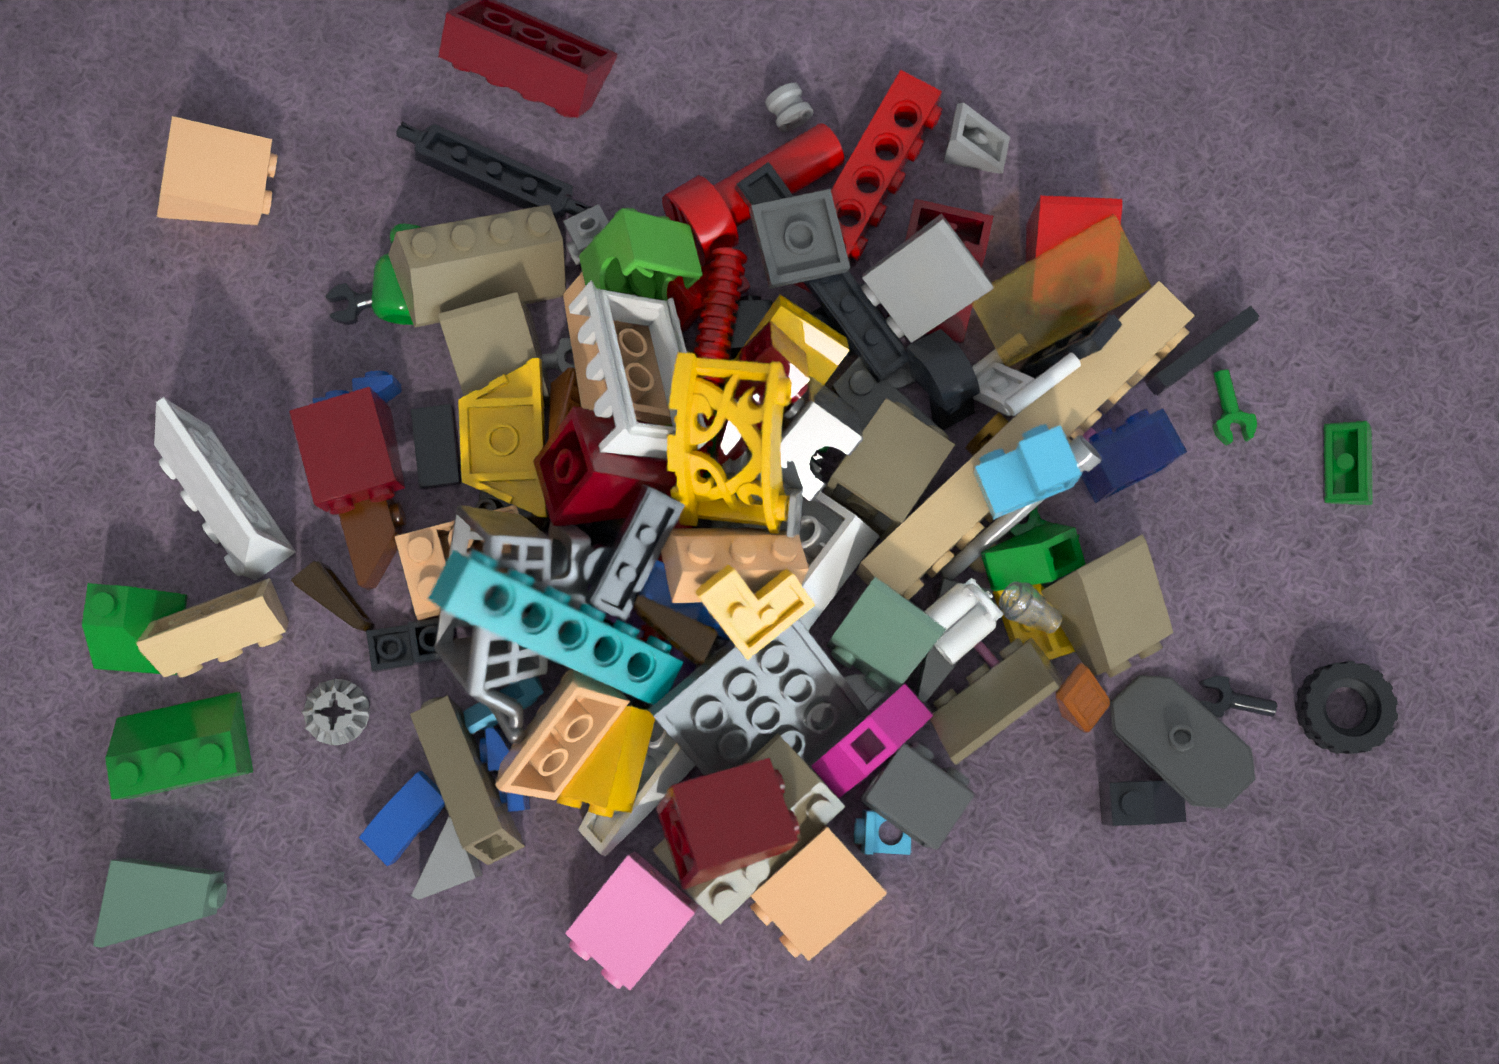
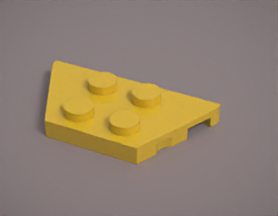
(503, 436)

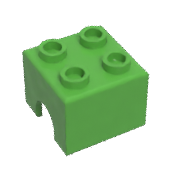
(641, 255)

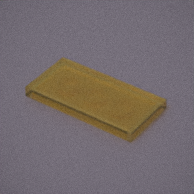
(1061, 291)

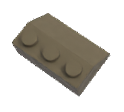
(994, 698)

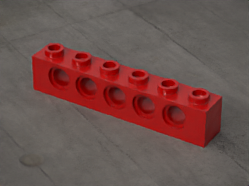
(906, 99)

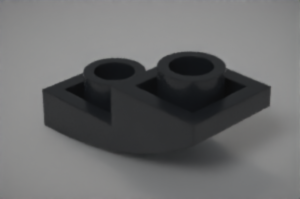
(403, 645)

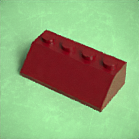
(526, 55)

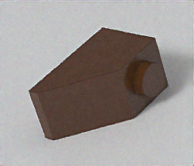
(371, 538)

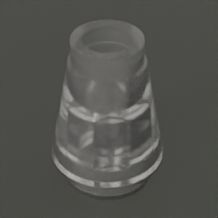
(1028, 607)

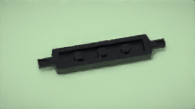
(490, 170)

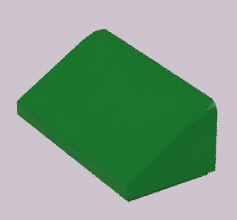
(1348, 463)

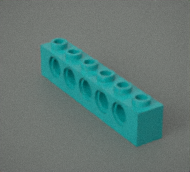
(461, 594)

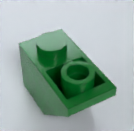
(1034, 556)

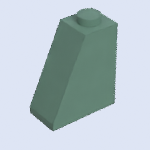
(153, 897)

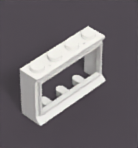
(665, 330)

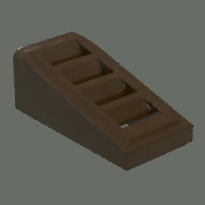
(327, 589)
(684, 633)

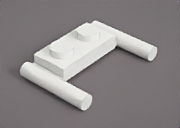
(1012, 390)

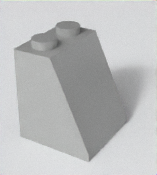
(925, 280)

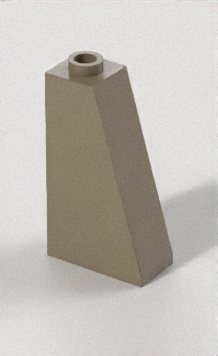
(464, 782)

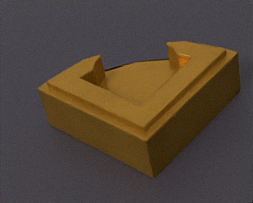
(996, 424)

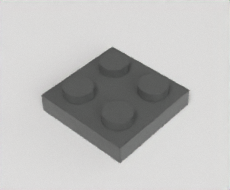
(799, 238)

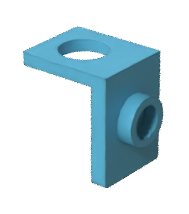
(867, 835)

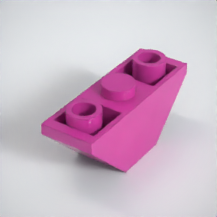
(872, 741)

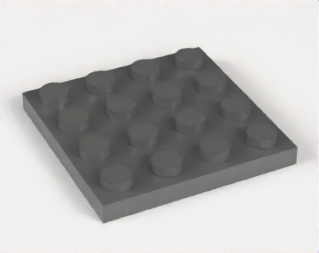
(740, 704)

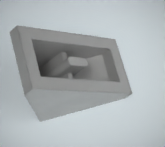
(975, 142)
(447, 865)

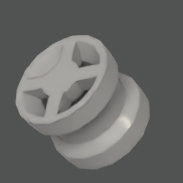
(789, 107)

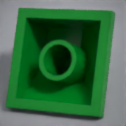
(116, 620)

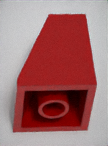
(1063, 217)

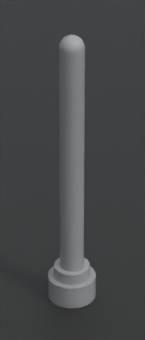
(1086, 458)

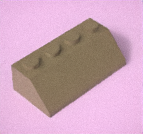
(479, 261)
(804, 795)

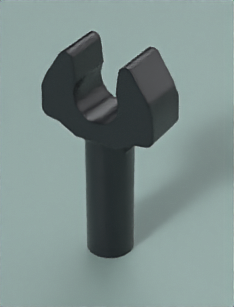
(356, 300)
(1231, 699)

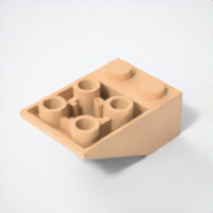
(424, 557)

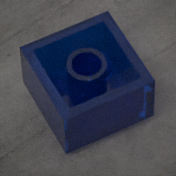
(1132, 453)

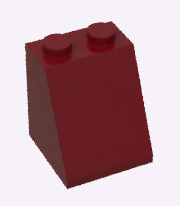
(348, 450)
(591, 484)
(726, 821)

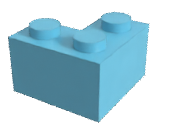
(1029, 474)

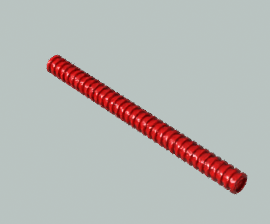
(715, 336)

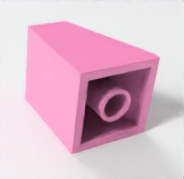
(630, 921)

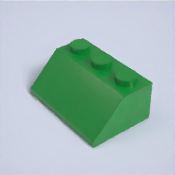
(178, 747)

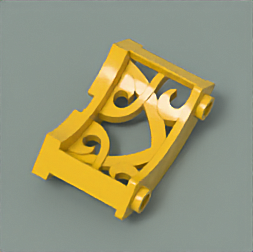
(694, 395)

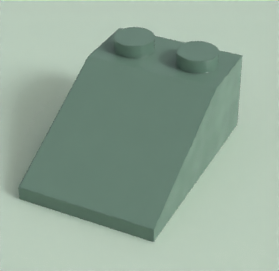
(884, 637)

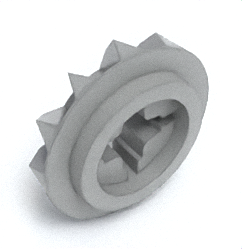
(347, 726)

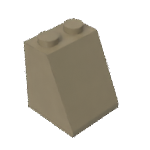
(492, 341)
(889, 468)
(1113, 608)

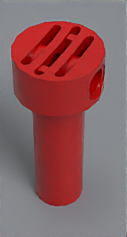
(719, 209)

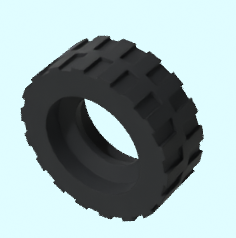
(1374, 690)

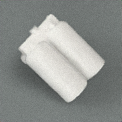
(966, 615)

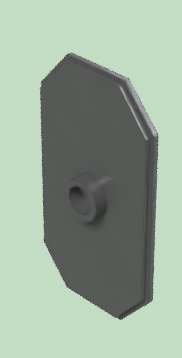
(1182, 741)

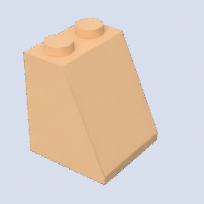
(215, 174)
(816, 895)

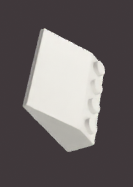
(219, 492)

